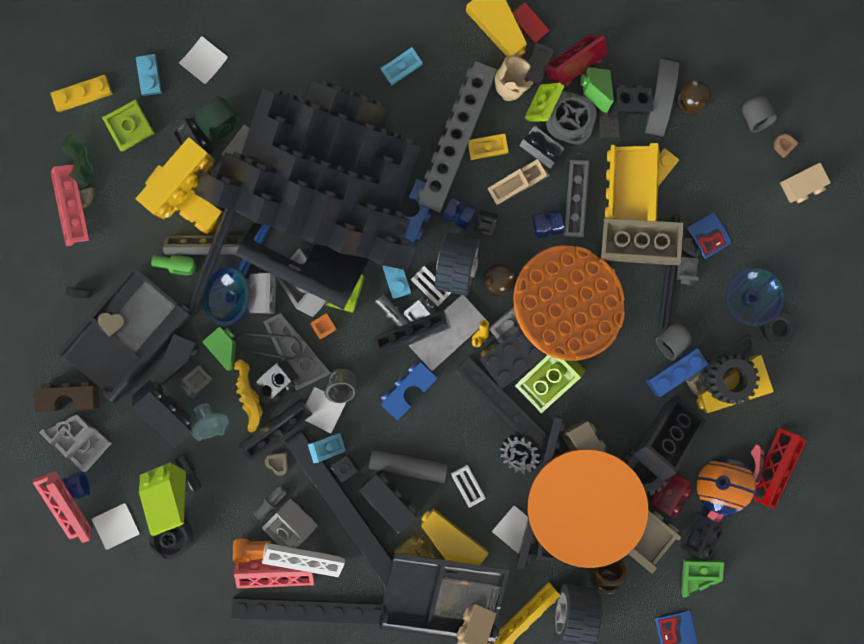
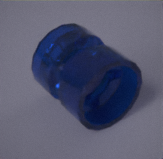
(466, 213)
(548, 223)
(77, 485)

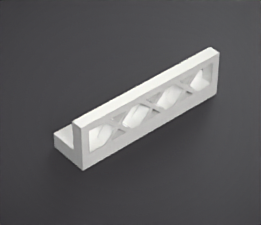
(302, 560)

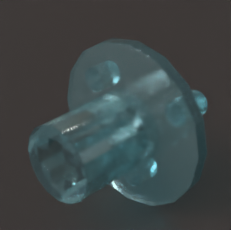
(208, 423)

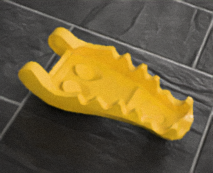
(249, 396)

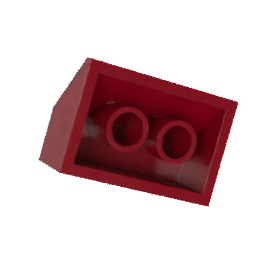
(577, 59)

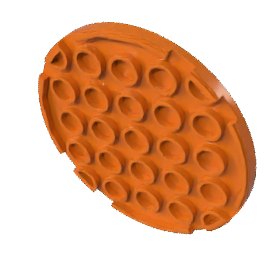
(569, 303)
(588, 508)

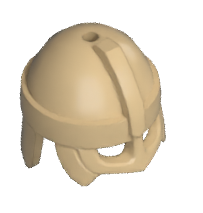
(510, 78)

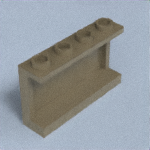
(654, 541)

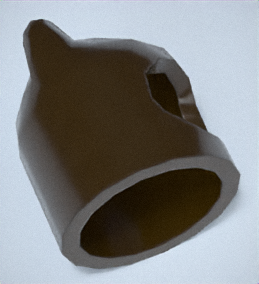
(695, 96)
(499, 280)
(609, 578)

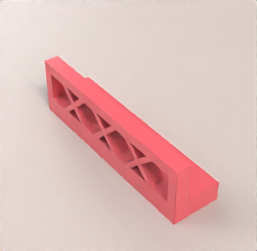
(69, 205)
(66, 503)
(255, 570)

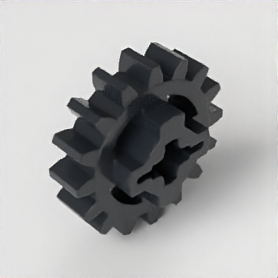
(520, 453)

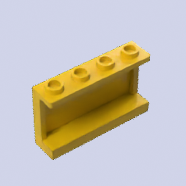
(633, 182)

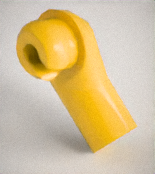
(481, 335)

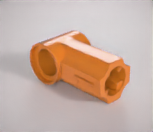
(245, 550)

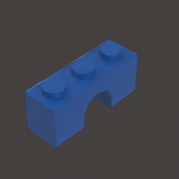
(414, 228)
(682, 369)
(395, 401)

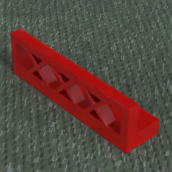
(784, 467)

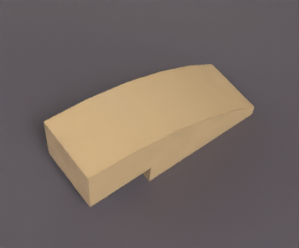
(518, 181)

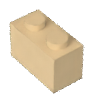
(804, 183)
(476, 625)

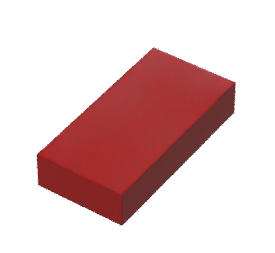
(530, 23)

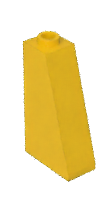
(499, 24)
(709, 404)
(451, 540)

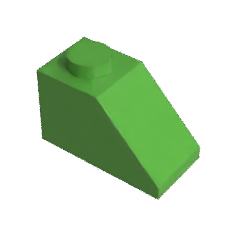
(598, 87)
(222, 346)

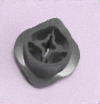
(577, 134)

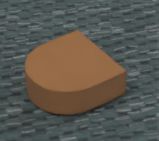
(784, 144)

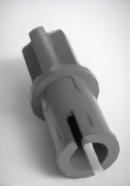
(270, 503)

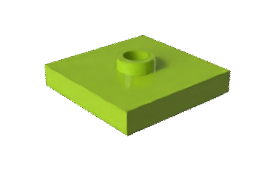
(544, 102)
(128, 125)

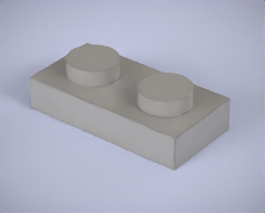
(504, 323)

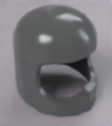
(756, 110)
(677, 338)
(344, 376)

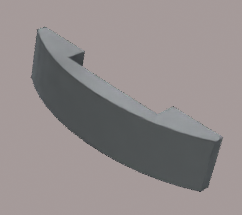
(663, 97)

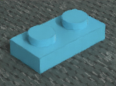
(401, 66)
(148, 75)
(396, 281)
(326, 448)

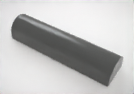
(576, 198)
(199, 245)
(408, 466)

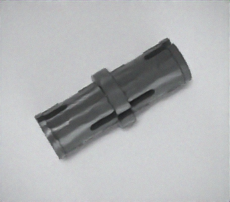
(382, 302)

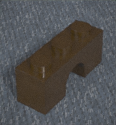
(50, 397)

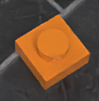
(323, 326)

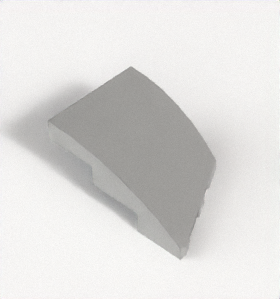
(77, 441)

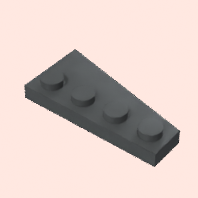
(308, 364)

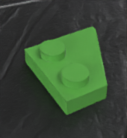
(700, 574)

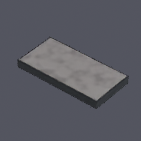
(464, 323)

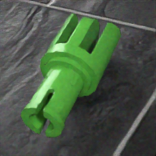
(175, 264)

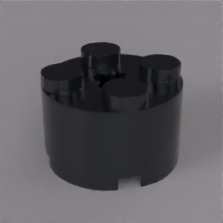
(168, 549)

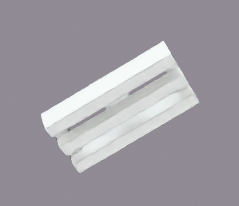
(419, 275)
(460, 471)

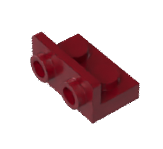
(672, 495)

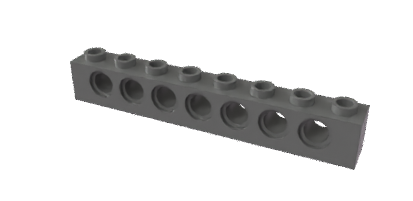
(478, 74)

